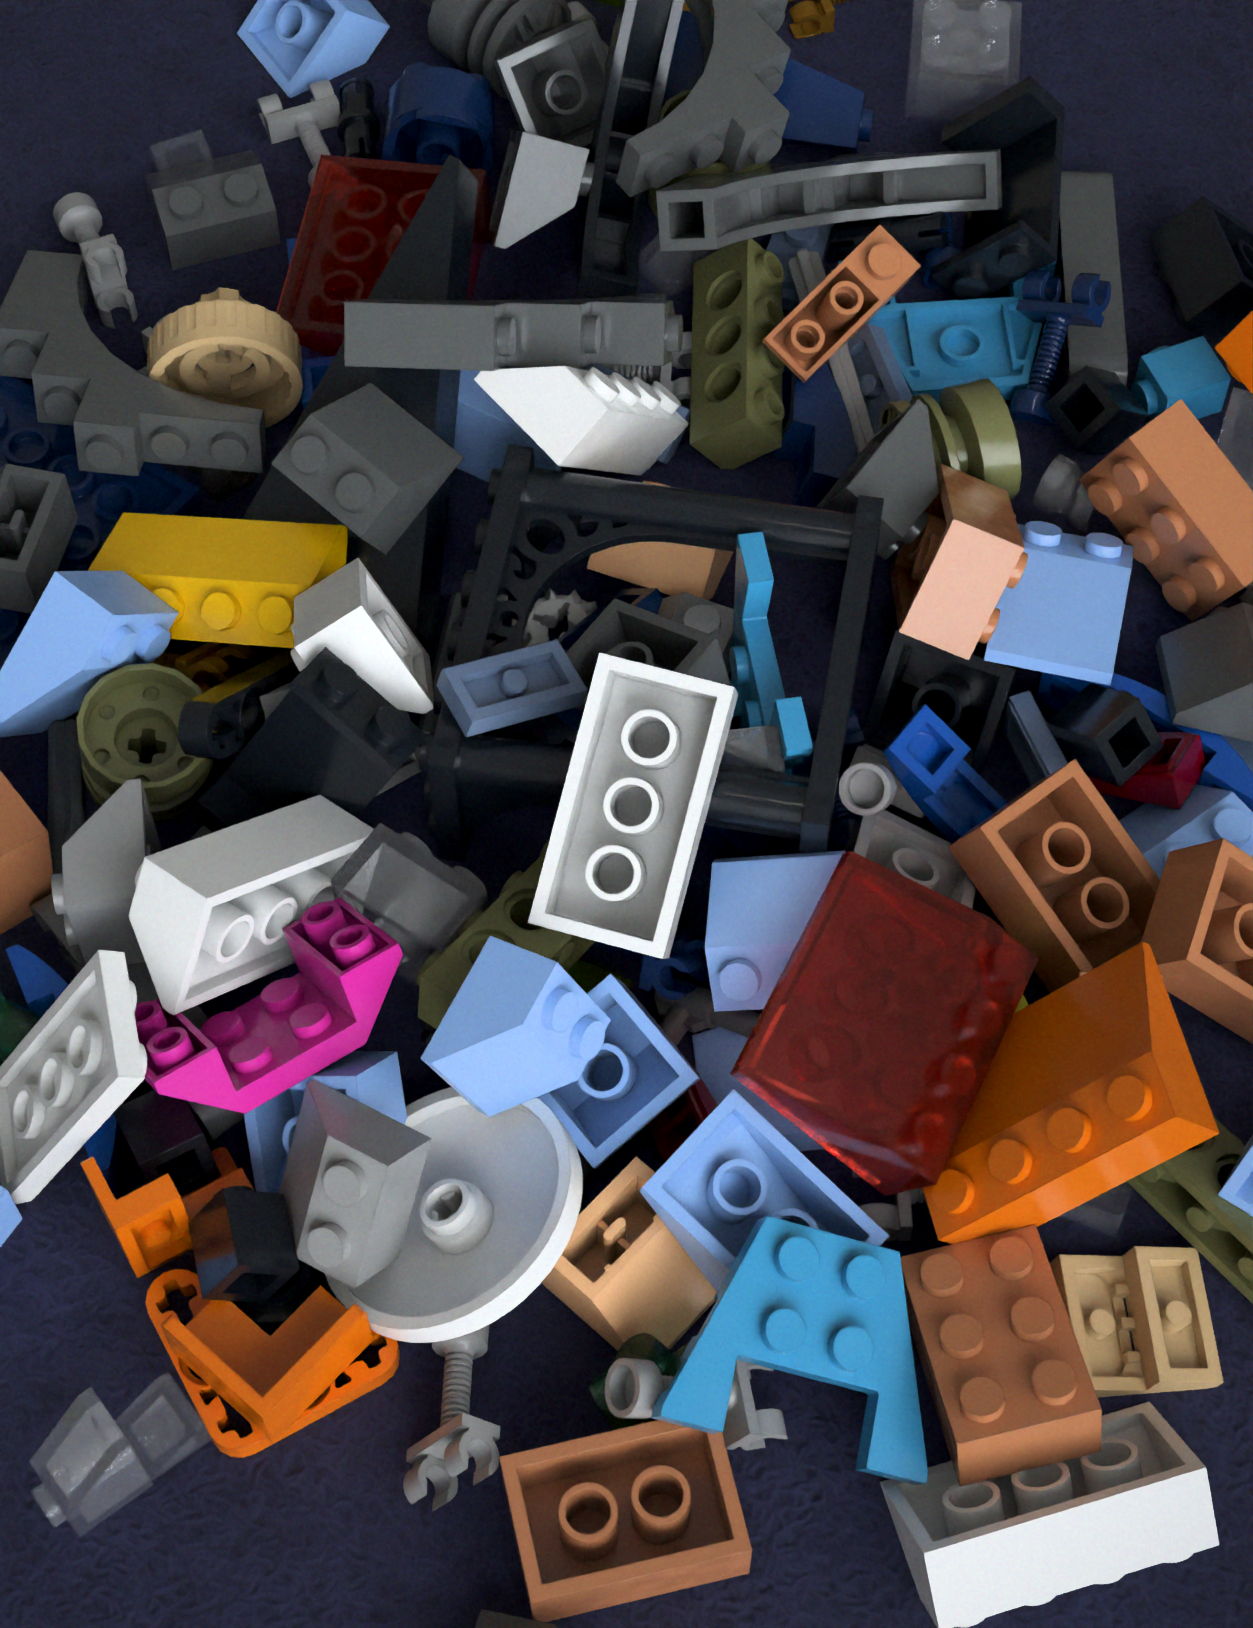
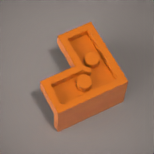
(155, 1218)
(274, 1375)

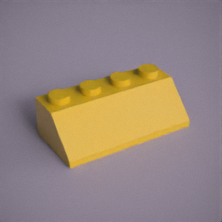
(224, 574)

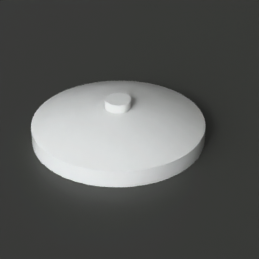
(483, 1222)

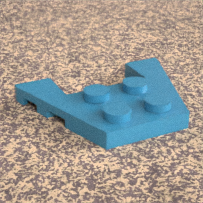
(962, 341)
(753, 656)
(820, 1313)

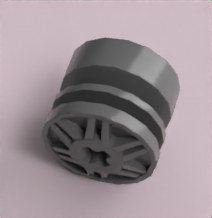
(483, 30)

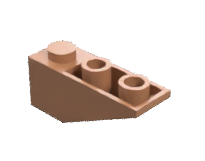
(842, 304)

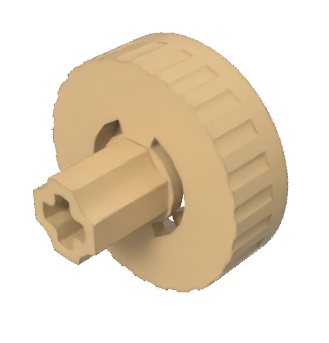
(225, 339)

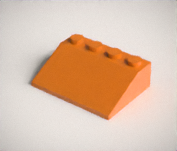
(1074, 1104)

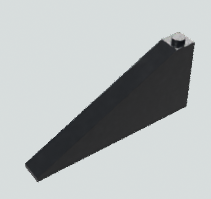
(426, 265)

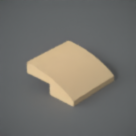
(1165, 1314)

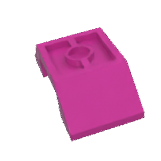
(286, 1030)

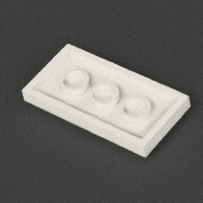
(69, 1075)

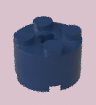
(440, 114)

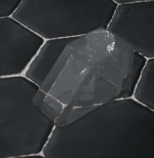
(86, 1467)

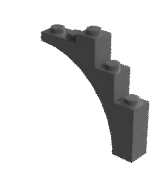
(730, 107)
(735, 207)
(511, 332)
(113, 408)

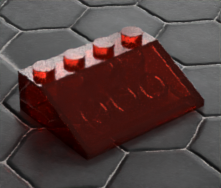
(349, 235)
(885, 1023)

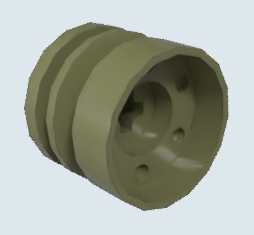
(970, 432)
(136, 714)

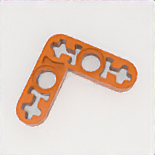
(214, 1415)

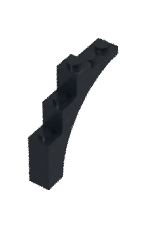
(632, 99)

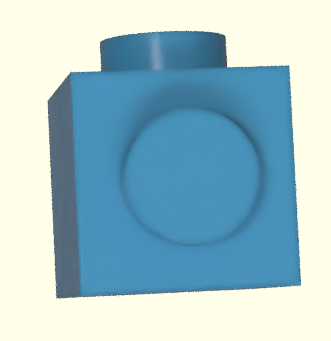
(1181, 372)

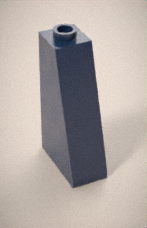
(821, 108)

